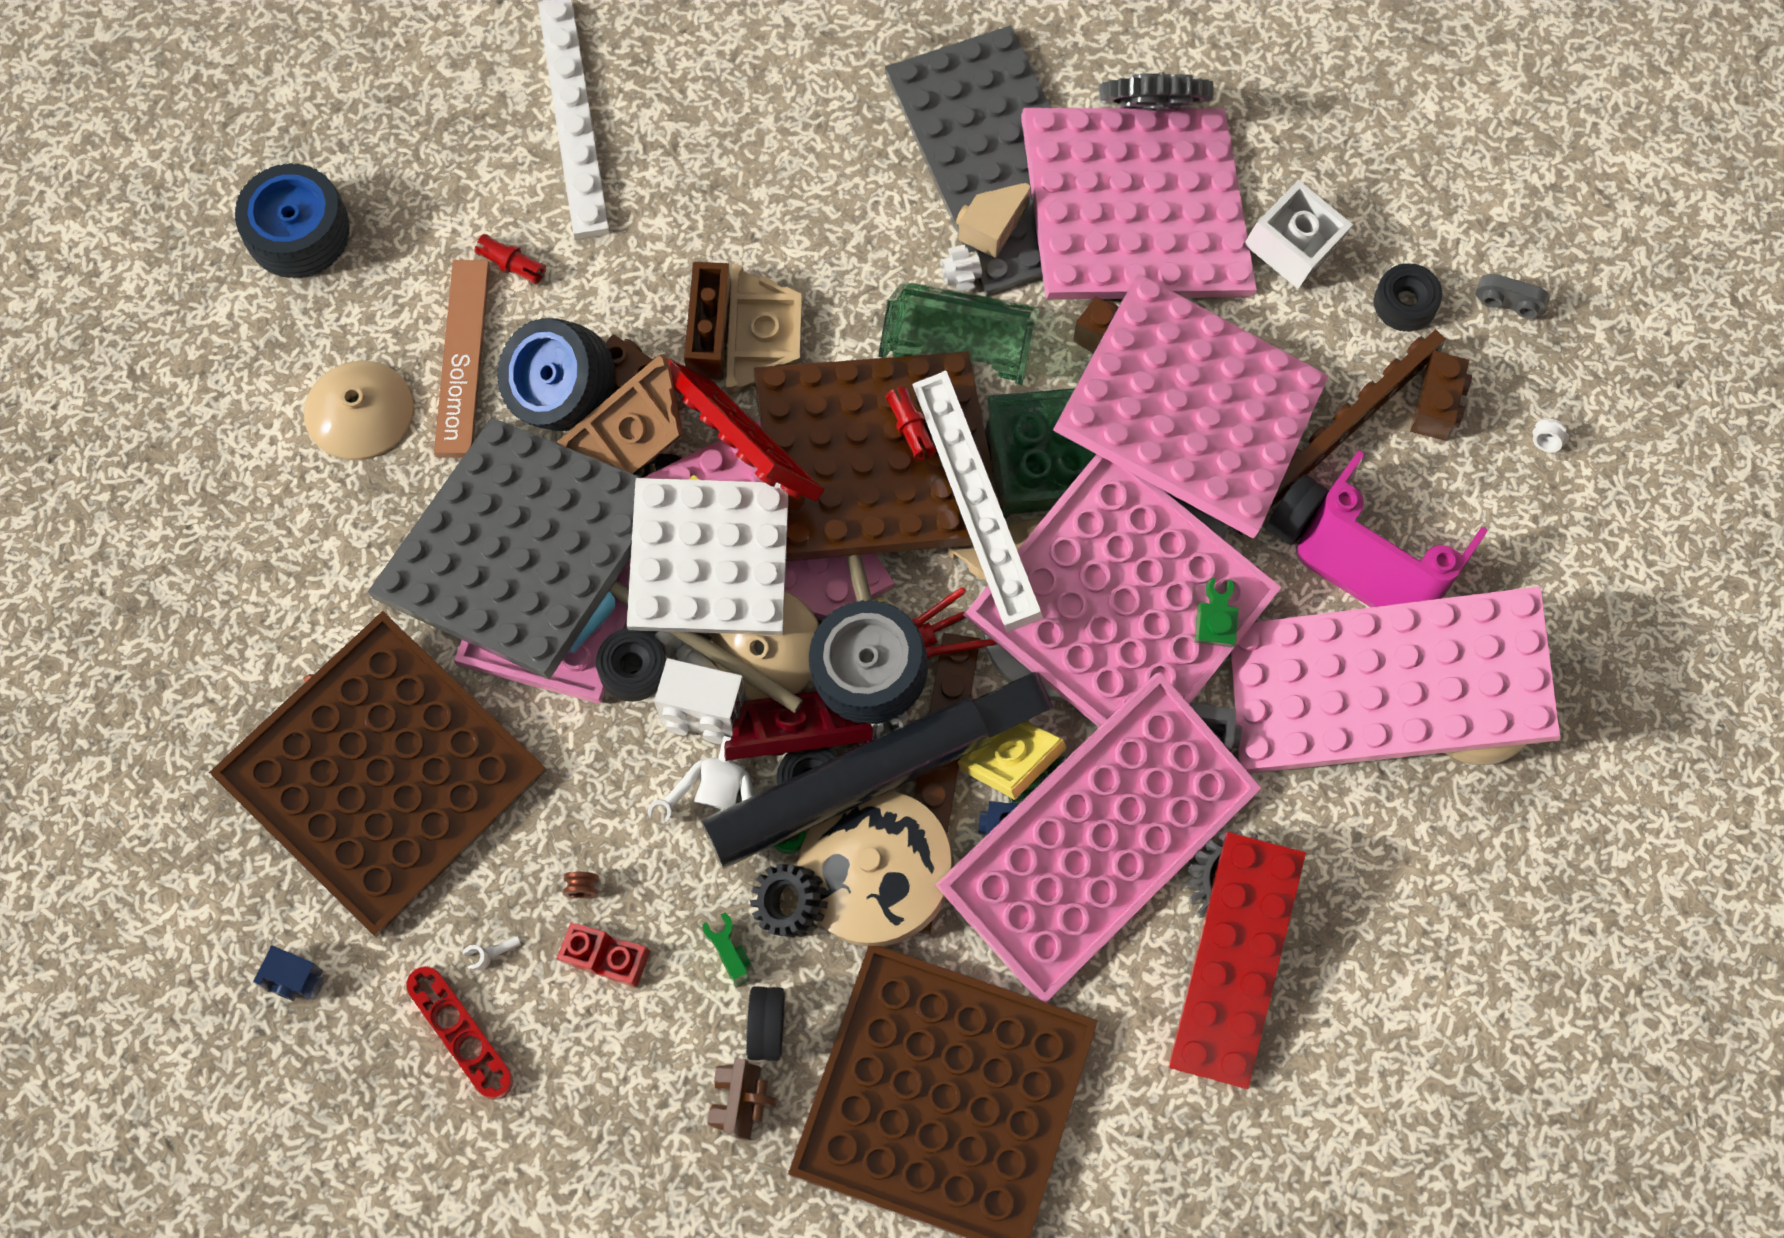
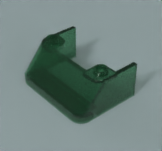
(955, 321)

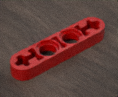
(461, 1031)

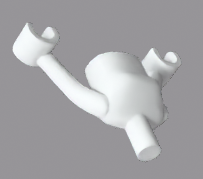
(717, 784)

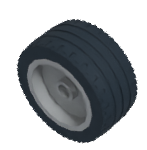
(875, 635)

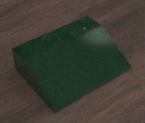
(1028, 457)

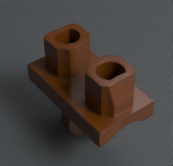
(745, 1099)

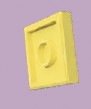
(1013, 758)

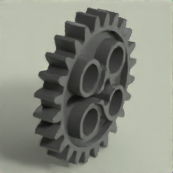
(1156, 91)

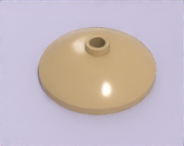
(361, 427)
(784, 656)

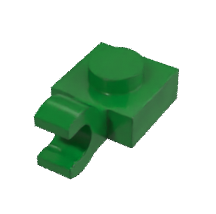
(734, 959)

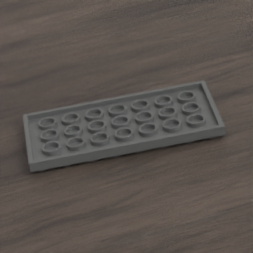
(969, 128)

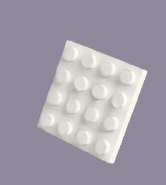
(708, 557)

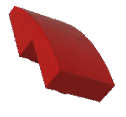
(603, 955)

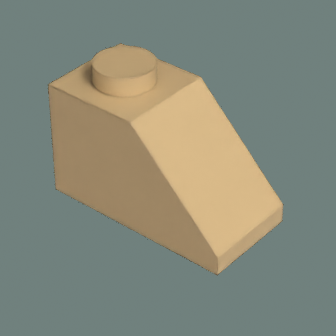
(993, 217)

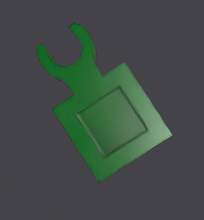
(1216, 620)

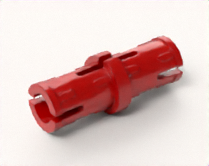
(510, 259)
(910, 423)

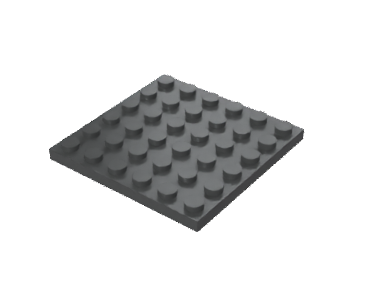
(515, 548)

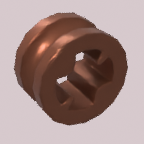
(580, 885)

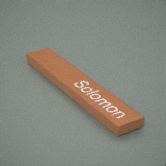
(462, 358)

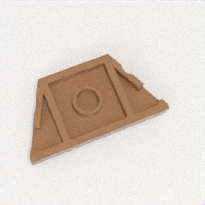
(632, 422)

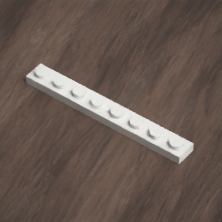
(573, 119)
(977, 502)

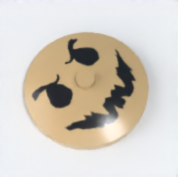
(879, 869)

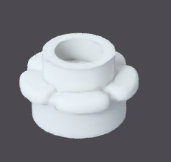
(1550, 435)

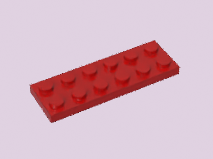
(742, 432)
(1237, 960)

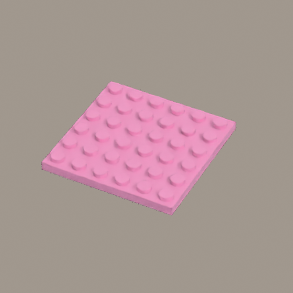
(1136, 196)
(1193, 405)
(1121, 593)

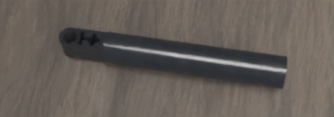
(871, 770)

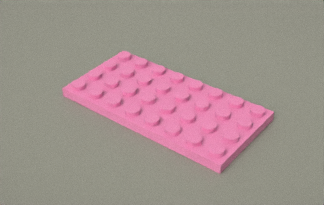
(1395, 682)
(1098, 837)

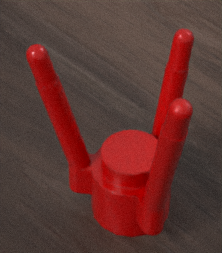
(928, 630)

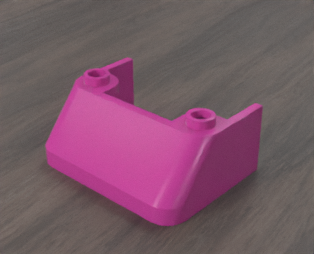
(1368, 563)

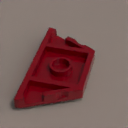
(774, 730)

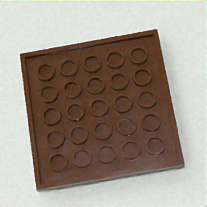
(847, 440)
(378, 773)
(943, 1098)

